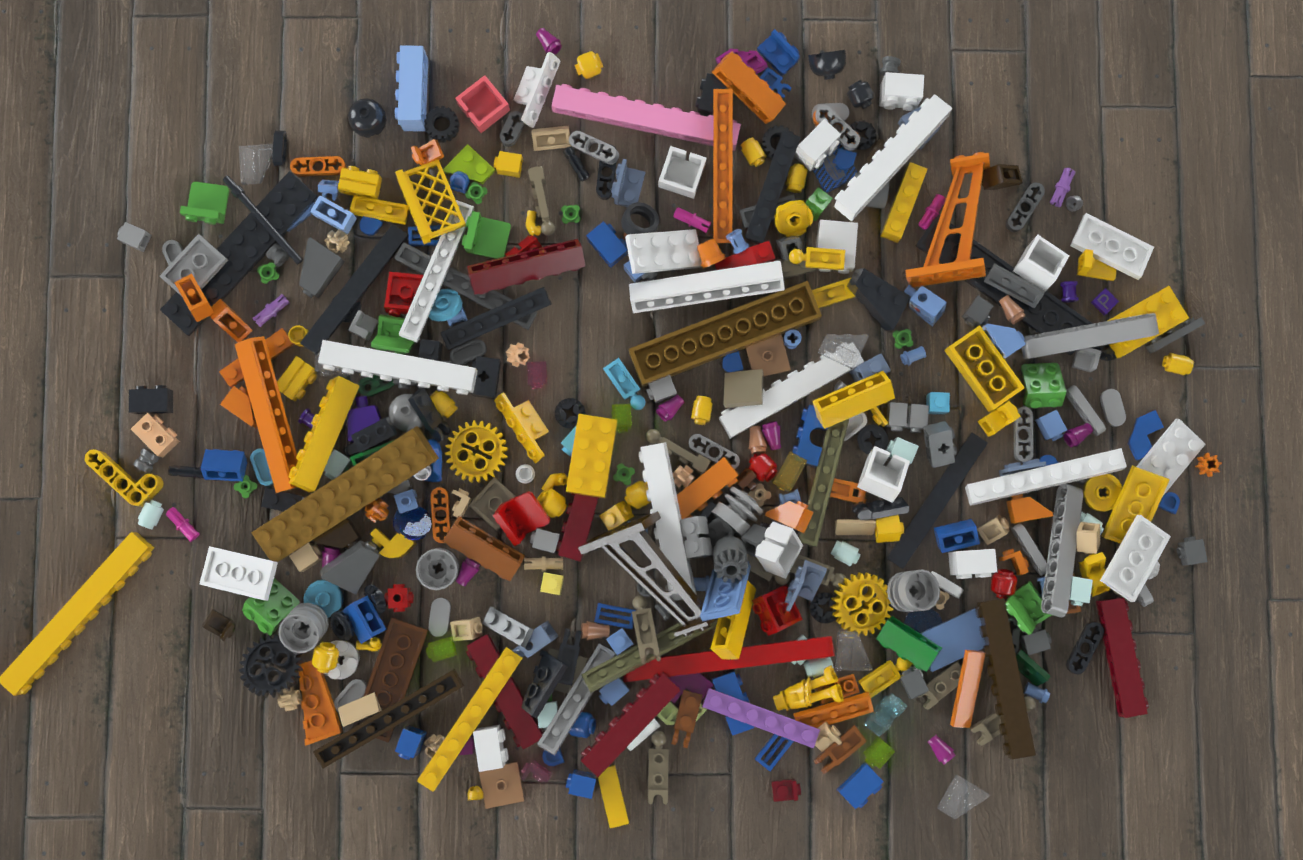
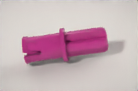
(932, 211)
(691, 219)
(182, 524)

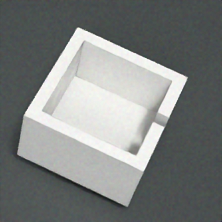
(901, 91)
(817, 145)
(682, 175)
(1041, 263)
(881, 479)
(779, 549)
(971, 562)
(490, 747)

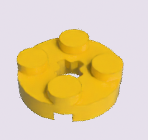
(788, 210)
(1091, 492)

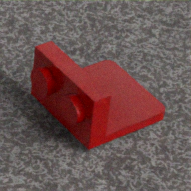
(520, 516)

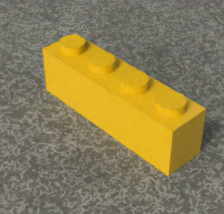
(903, 202)
(854, 399)
(732, 629)

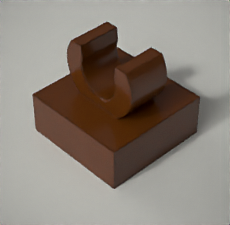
(746, 478)

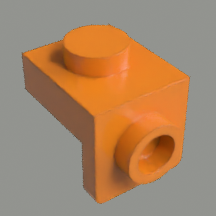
(427, 153)
(1019, 562)

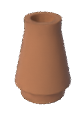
(1012, 310)
(756, 441)
(594, 631)

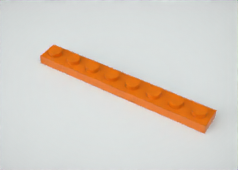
(722, 163)

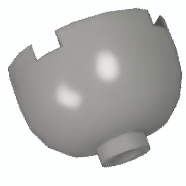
(402, 414)

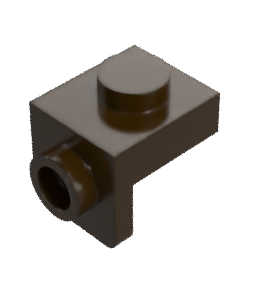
(219, 625)

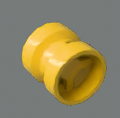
(296, 334)

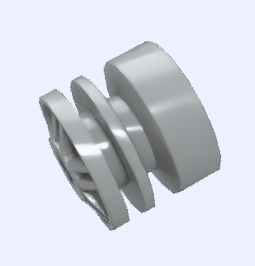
(738, 510)
(427, 573)
(913, 591)
(303, 627)

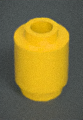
(753, 152)
(796, 178)
(1177, 364)
(443, 403)
(701, 410)

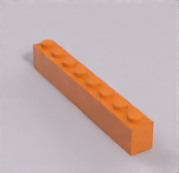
(268, 410)

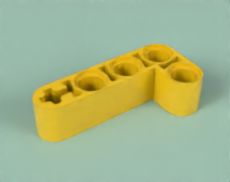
(120, 475)

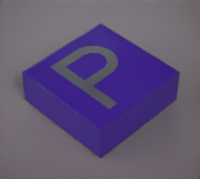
(1104, 301)

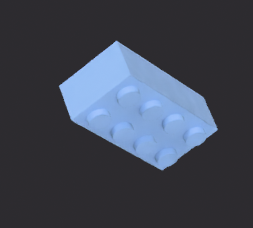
(412, 88)

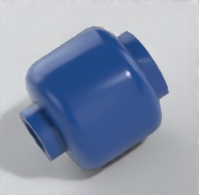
(584, 725)

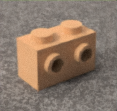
(155, 434)

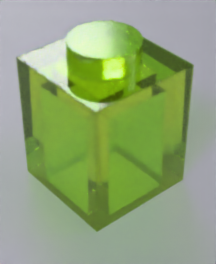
(622, 414)
(441, 649)
(878, 753)

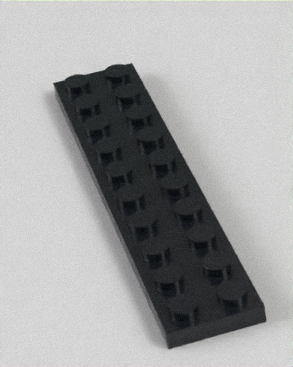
(247, 246)
(1048, 314)

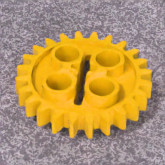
(484, 436)
(871, 618)

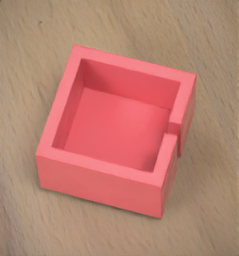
(482, 104)

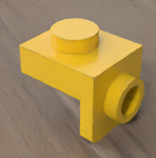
(616, 515)

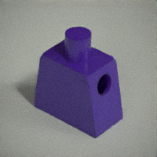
(362, 416)

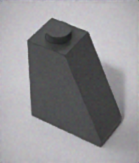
(318, 268)
(351, 567)

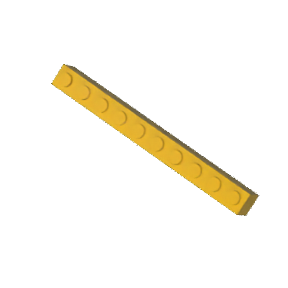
(75, 614)

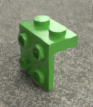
(206, 203)
(486, 236)
(388, 336)
(1043, 385)
(1026, 607)
(271, 612)

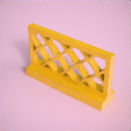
(414, 202)

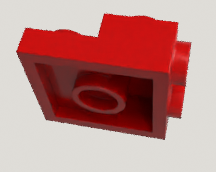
(401, 292)
(773, 613)

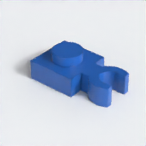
(774, 82)

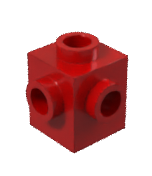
(406, 597)

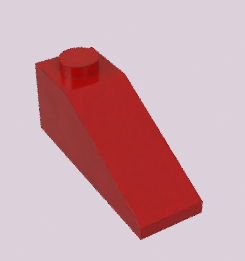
(753, 255)

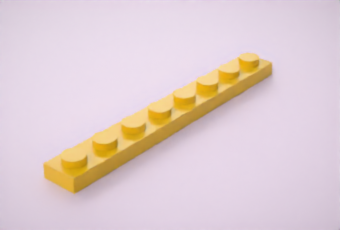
(469, 719)

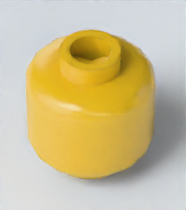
(589, 64)
(636, 495)
(552, 503)
(325, 657)

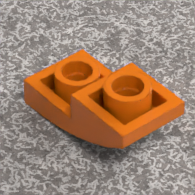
(848, 686)

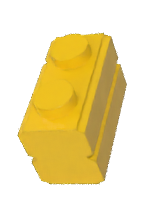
(359, 182)
(296, 379)

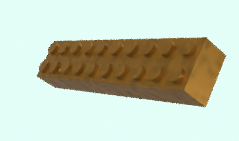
(725, 333)
(345, 495)

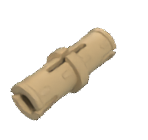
(543, 563)

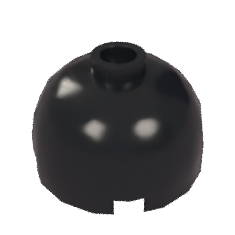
(827, 63)
(367, 117)

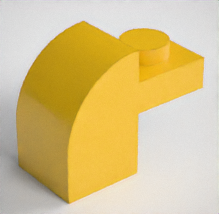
(999, 418)
(393, 548)
(1094, 568)

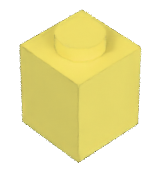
(552, 583)

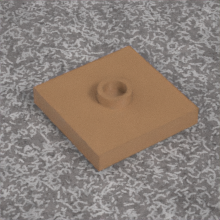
(769, 356)
(502, 786)

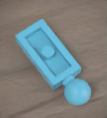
(625, 383)

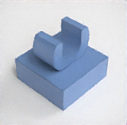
(328, 186)

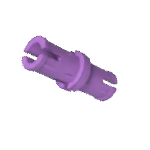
(1062, 187)
(271, 310)

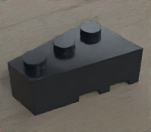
(879, 297)

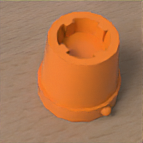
(710, 253)

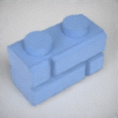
(333, 214)

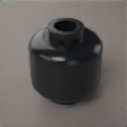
(860, 94)

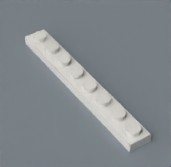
(434, 277)

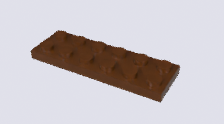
(395, 666)

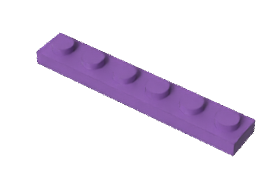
(761, 718)

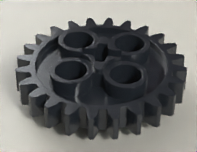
(263, 682)

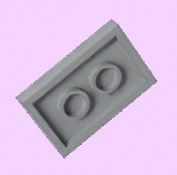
(197, 258)

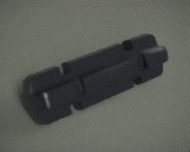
(576, 164)
(185, 471)

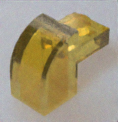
(789, 472)

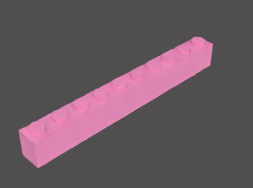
(636, 115)

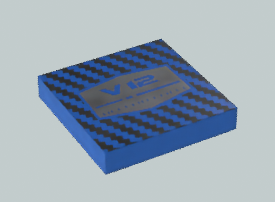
(830, 175)

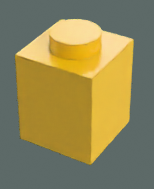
(508, 164)
(888, 529)

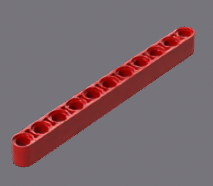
(749, 656)

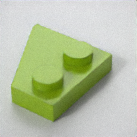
(471, 164)

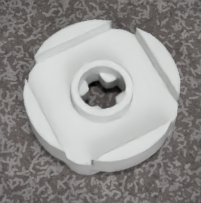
(350, 662)

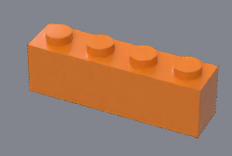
(749, 87)
(705, 487)

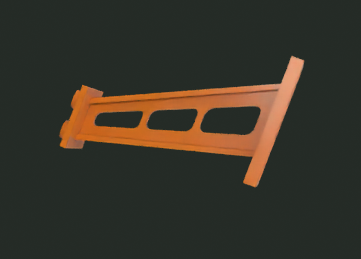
(962, 267)

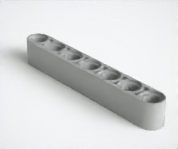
(1090, 335)
(1062, 550)

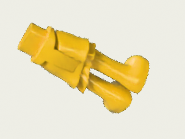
(801, 694)

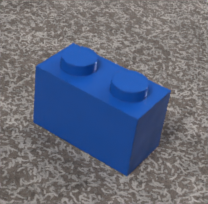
(607, 244)
(224, 465)
(956, 535)
(364, 619)
(410, 742)
(581, 783)
(860, 786)

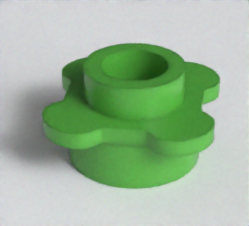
(470, 194)
(570, 209)
(262, 270)
(904, 333)
(623, 469)
(251, 486)

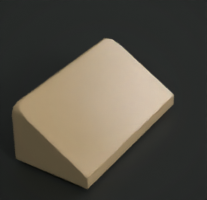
(551, 138)
(854, 527)
(359, 709)

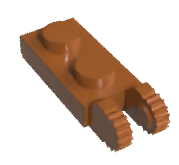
(686, 716)
(851, 741)

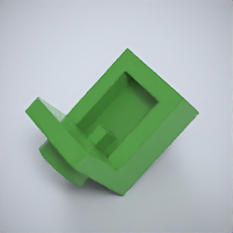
(818, 202)

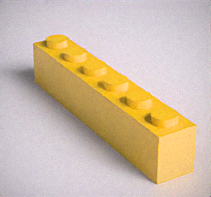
(324, 434)

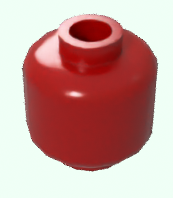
(763, 467)
(1003, 583)

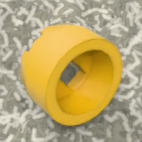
(475, 793)

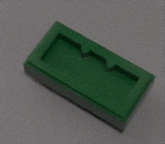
(1031, 669)

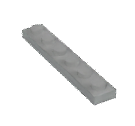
(572, 705)

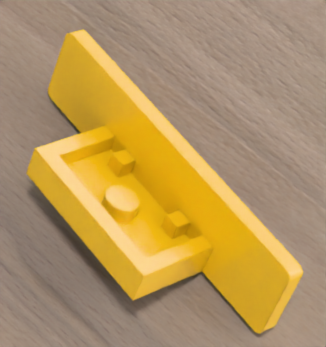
(525, 424)

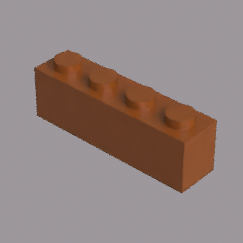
(484, 548)

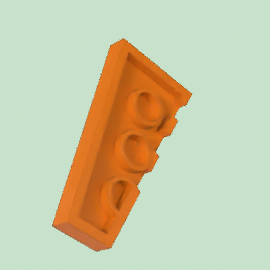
(317, 704)

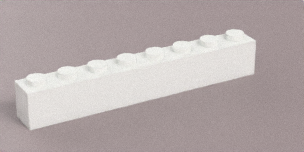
(892, 157)
(706, 287)
(397, 366)
(784, 394)
(1045, 477)
(664, 500)

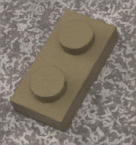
(791, 270)

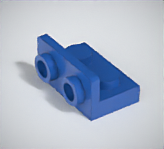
(779, 52)

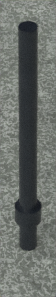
(238, 192)

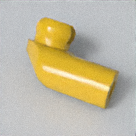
(530, 224)
(555, 480)
(372, 645)

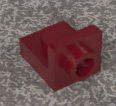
(785, 790)

